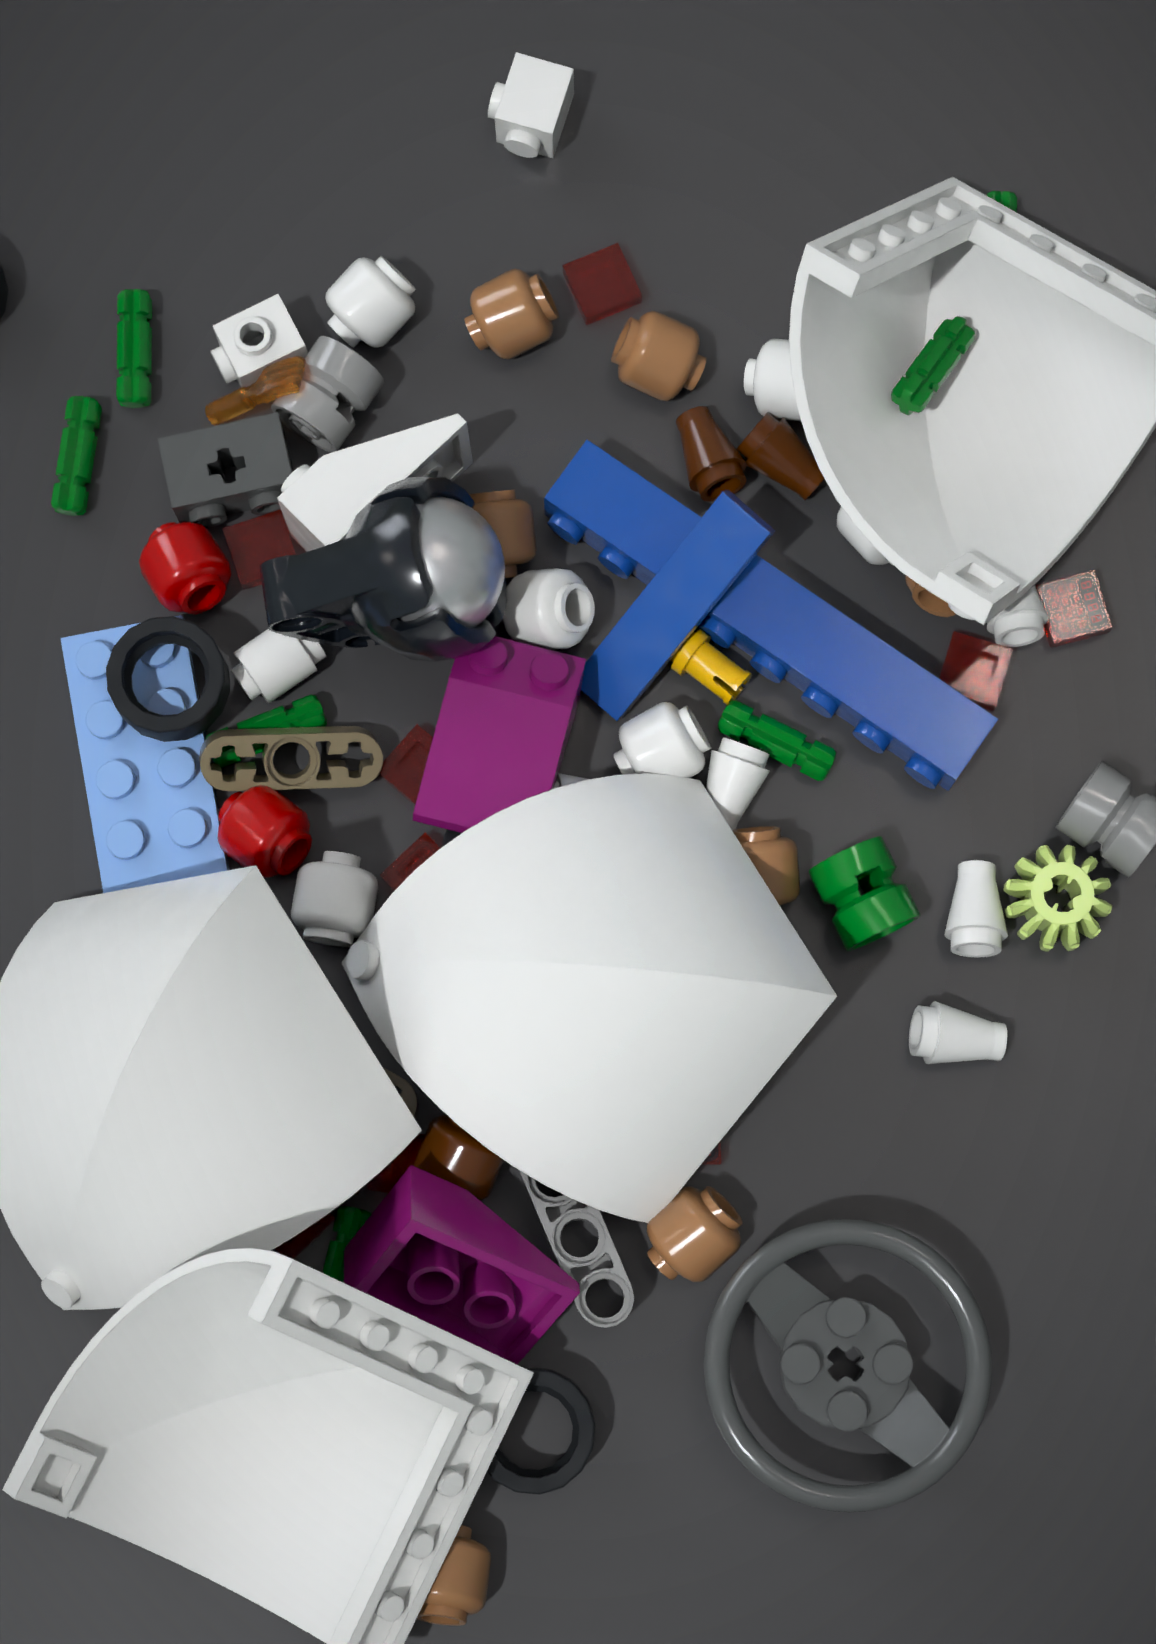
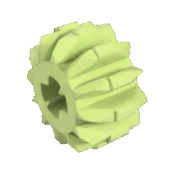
(1039, 881)

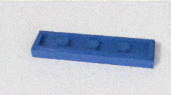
(674, 604)

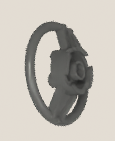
(879, 1398)

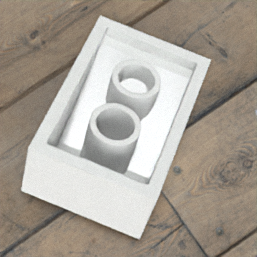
(327, 496)

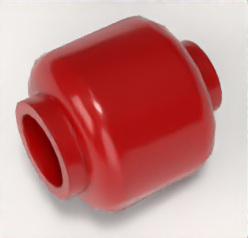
(185, 567)
(264, 831)

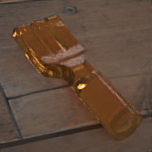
(274, 382)

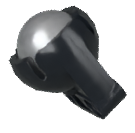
(409, 575)

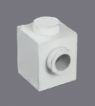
(532, 106)
(256, 340)

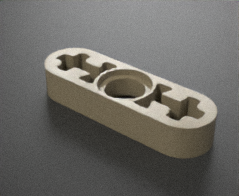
(309, 778)

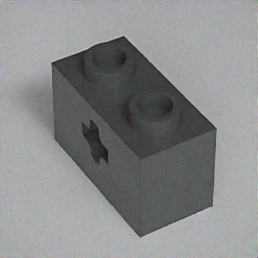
(197, 464)

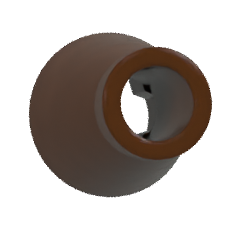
(709, 455)
(781, 456)

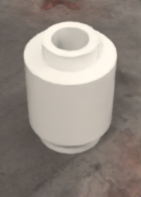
(275, 664)

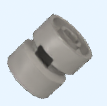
(331, 389)
(1112, 817)

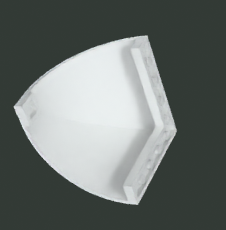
(1023, 428)
(592, 985)
(177, 1086)
(276, 1440)

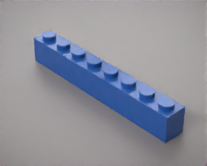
(777, 624)

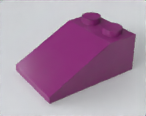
(498, 732)
(457, 1267)

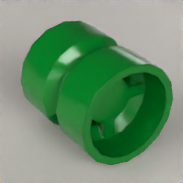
(870, 916)

